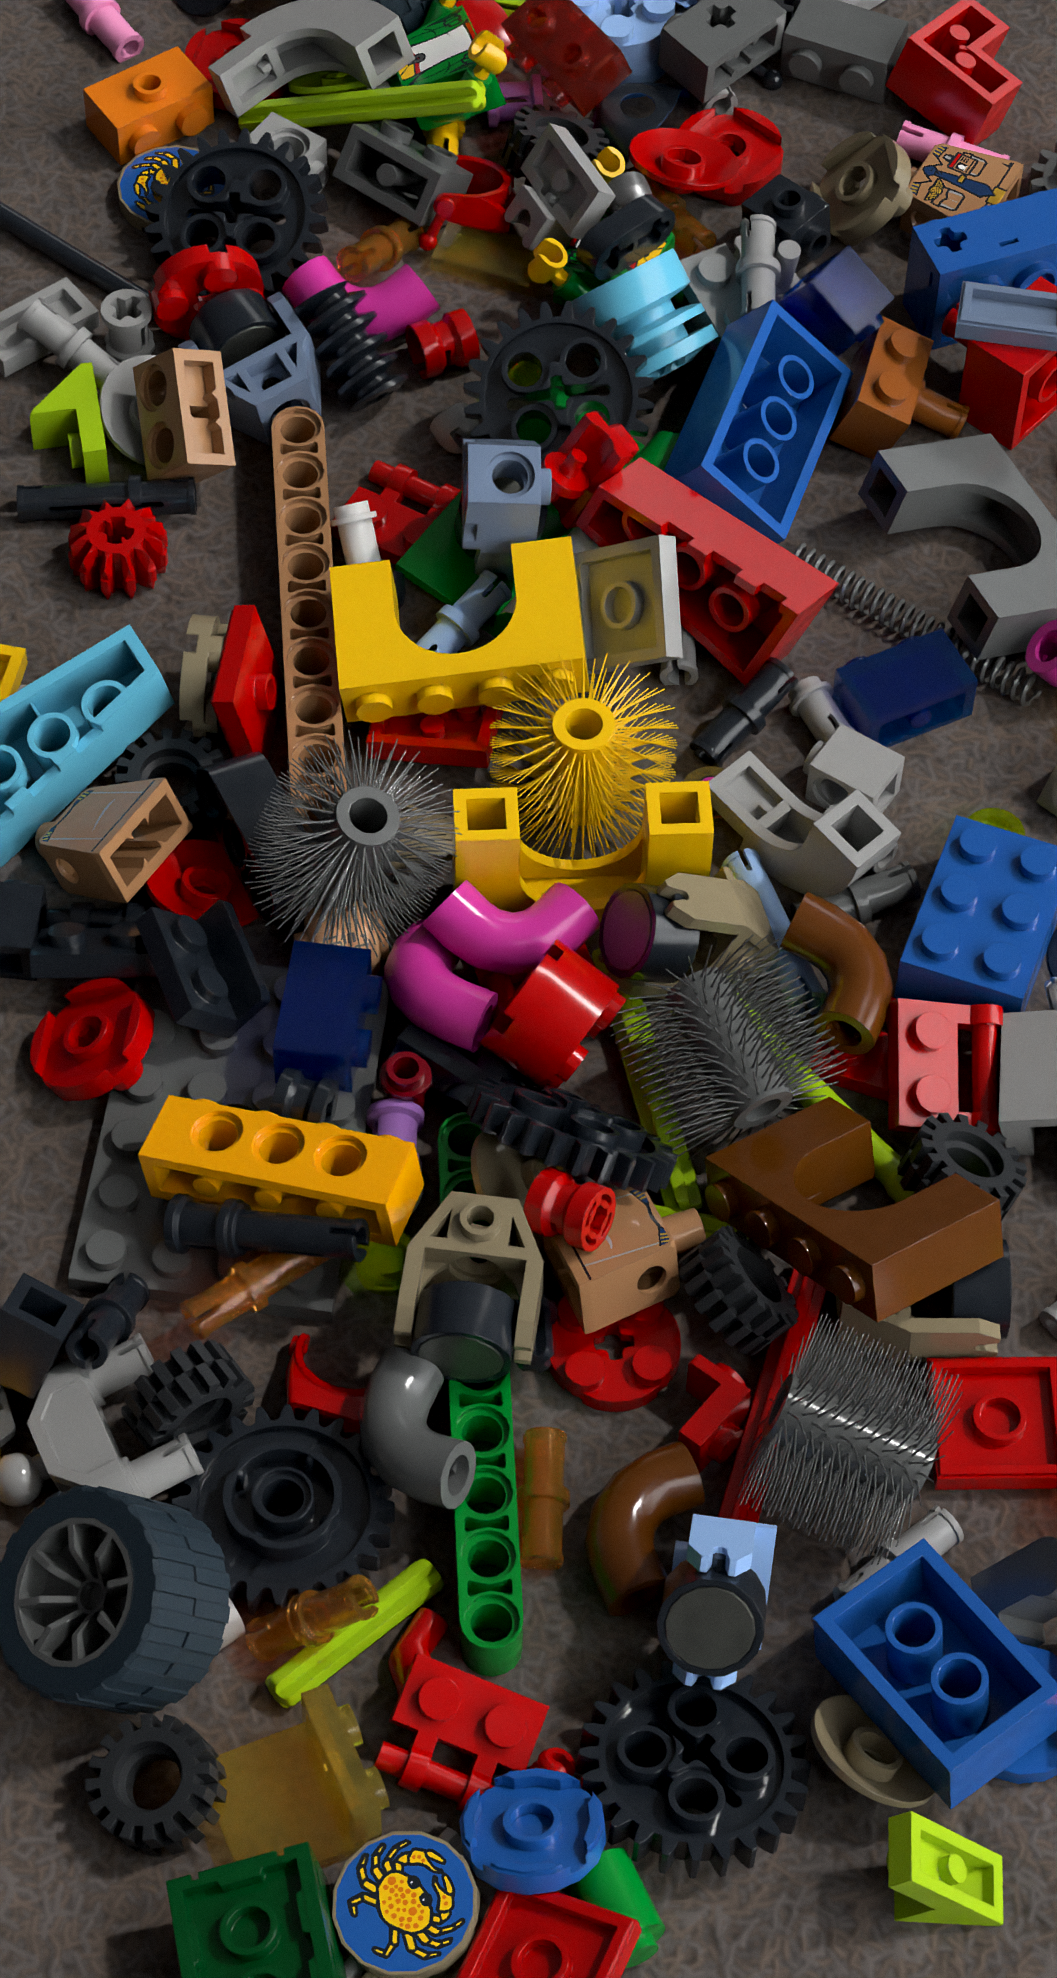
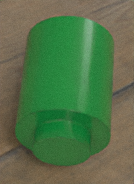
(618, 1887)

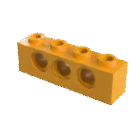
(281, 1165)

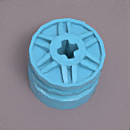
(644, 309)

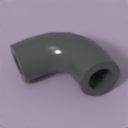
(397, 1437)

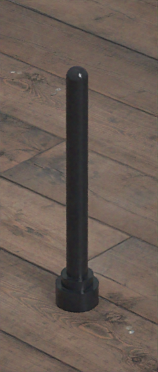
(64, 252)

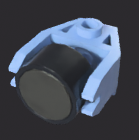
(716, 1599)

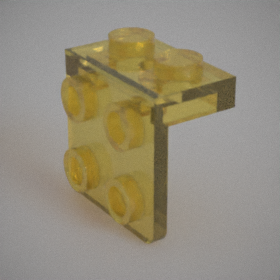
(302, 1787)

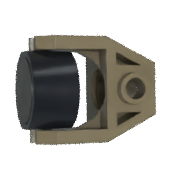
(662, 925)
(468, 1310)
(973, 1321)

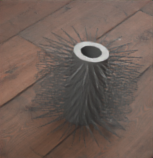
(352, 847)
(728, 1047)
(850, 1439)

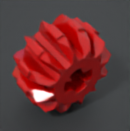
(118, 548)

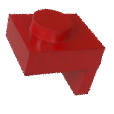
(716, 1425)

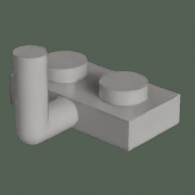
(716, 287)

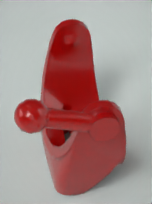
(481, 209)
(307, 1391)

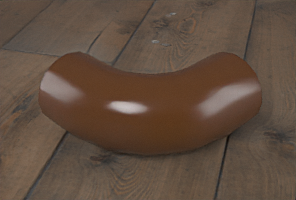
(853, 970)
(625, 1524)

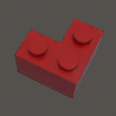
(952, 72)

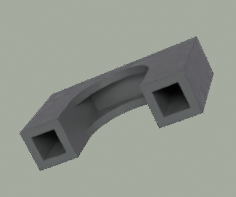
(981, 490)

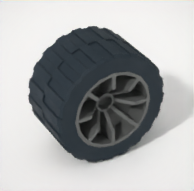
(112, 1600)

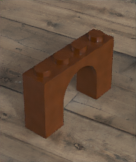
(868, 1257)

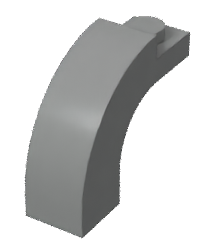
(310, 38)
(795, 841)

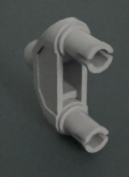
(78, 1443)

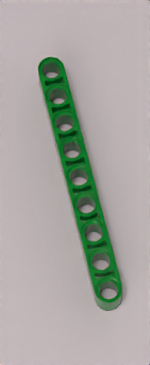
(474, 1418)

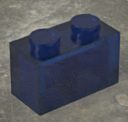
(838, 301)
(906, 689)
(325, 1013)

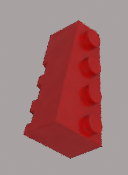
(734, 584)

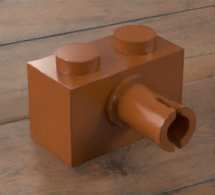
(890, 392)

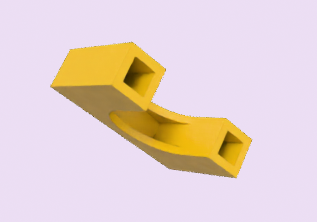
(392, 676)
(512, 876)

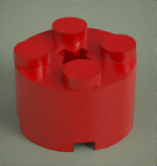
(551, 1015)

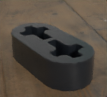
(625, 237)

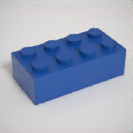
(760, 420)

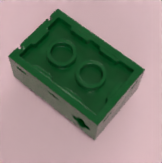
(257, 1919)

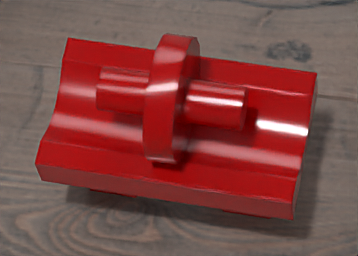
(586, 461)

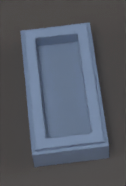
(1007, 316)

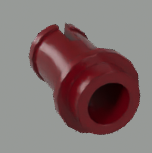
(406, 1078)

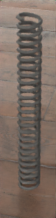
(918, 619)

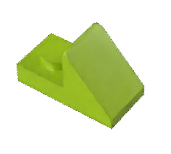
(73, 418)
(941, 1875)

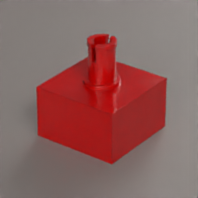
(1006, 385)

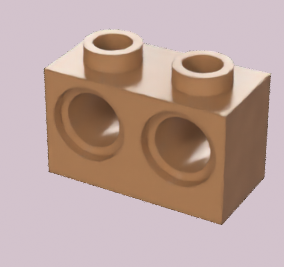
(184, 415)

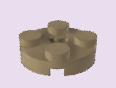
(884, 195)
(199, 675)

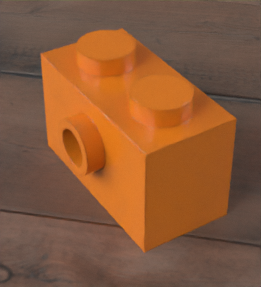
(149, 105)

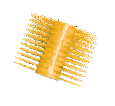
(582, 758)

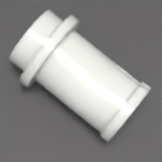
(357, 532)

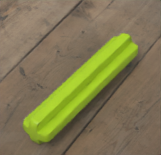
(316, 1665)

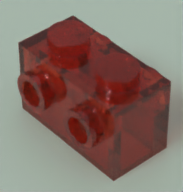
(567, 50)

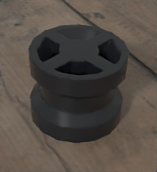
(305, 1098)

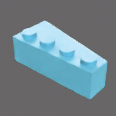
(71, 729)

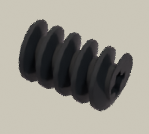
(350, 346)

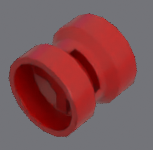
(443, 342)
(571, 1209)

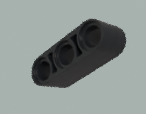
(232, 800)

